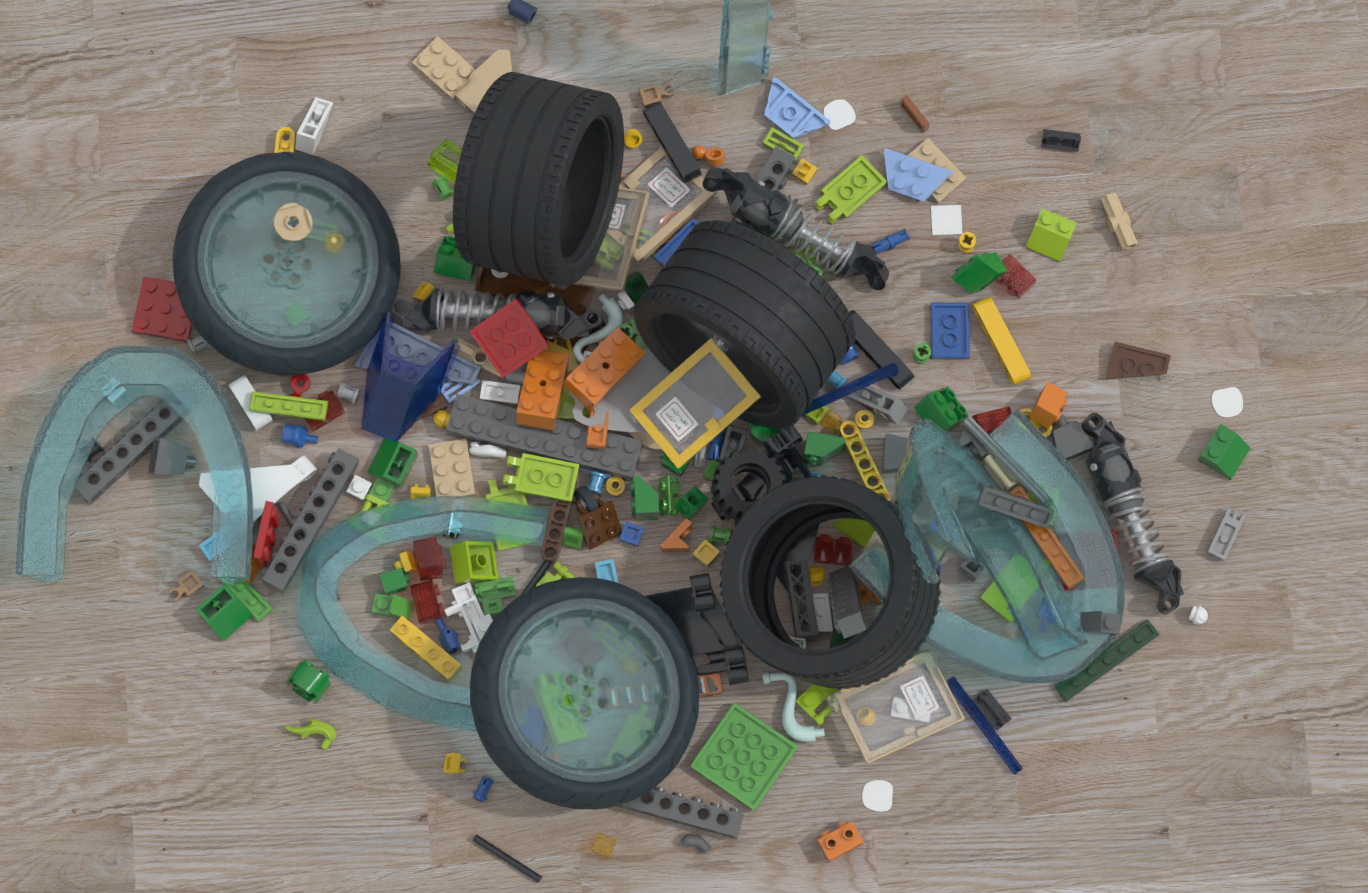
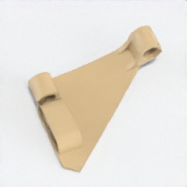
(483, 77)

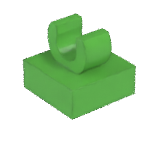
(572, 537)
(492, 607)

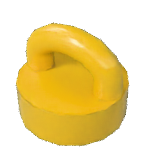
(632, 138)
(817, 576)

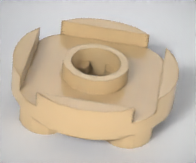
(287, 232)

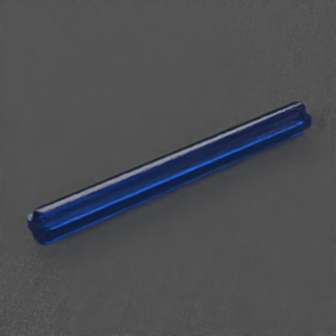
(852, 387)
(984, 725)

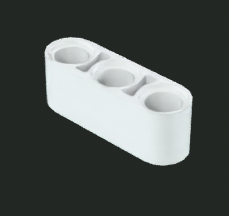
(242, 390)

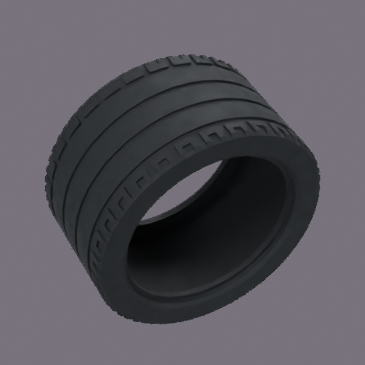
(538, 178)
(766, 305)
(752, 567)

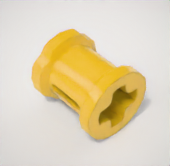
(969, 237)

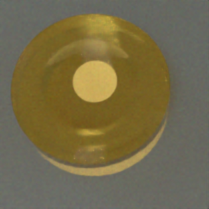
(334, 242)

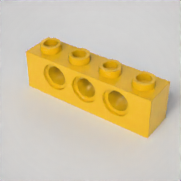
(426, 649)

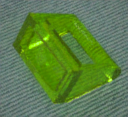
(442, 163)

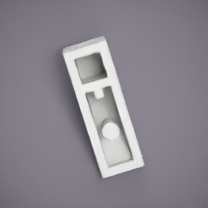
(313, 126)

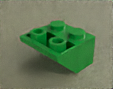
(450, 262)
(979, 272)
(942, 408)
(393, 462)
(646, 500)
(223, 612)

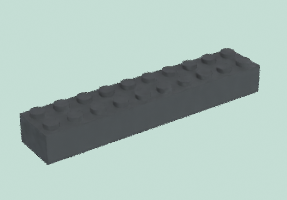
(497, 426)

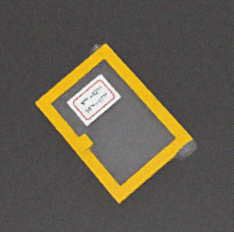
(695, 402)

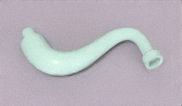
(615, 319)
(790, 725)

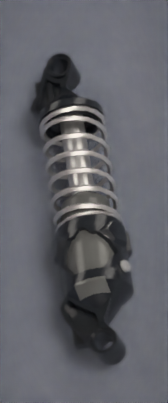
(775, 217)
(548, 312)
(1120, 489)

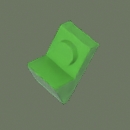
(392, 606)

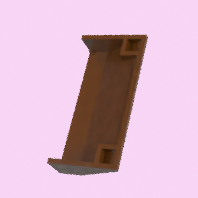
(575, 295)

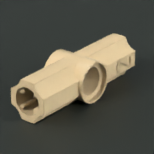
(1119, 221)
(472, 352)

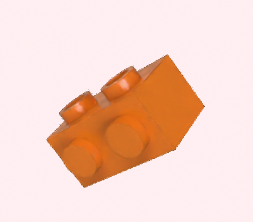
(1048, 405)
(839, 841)

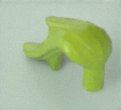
(317, 727)

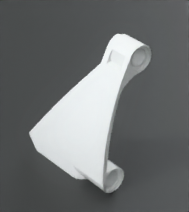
(268, 482)

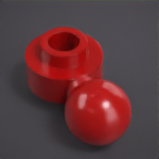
(294, 384)

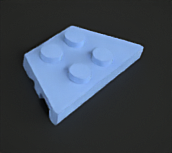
(791, 112)
(913, 176)

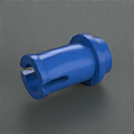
(482, 789)

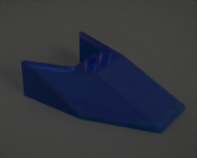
(400, 390)

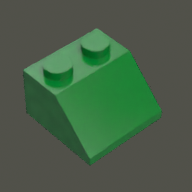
(822, 448)
(1224, 452)

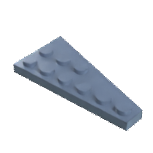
(420, 352)

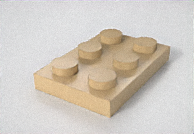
(443, 67)
(931, 154)
(452, 468)

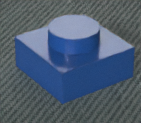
(631, 534)

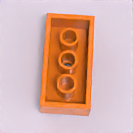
(592, 382)
(542, 390)

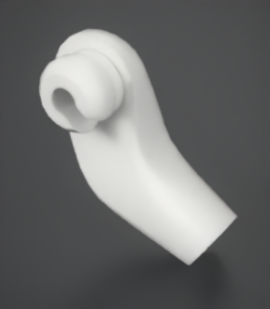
(486, 450)

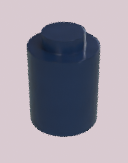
(522, 10)

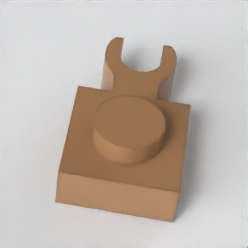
(652, 94)
(188, 584)

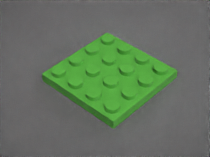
(744, 756)

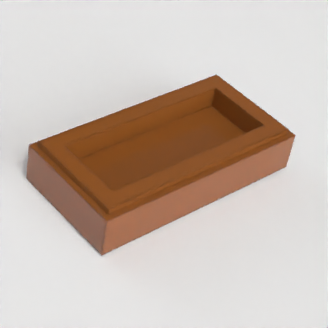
(914, 113)

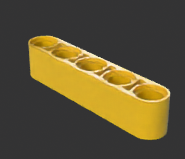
(1001, 340)
(862, 456)

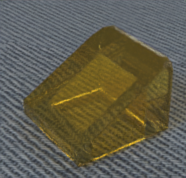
(831, 422)
(603, 845)

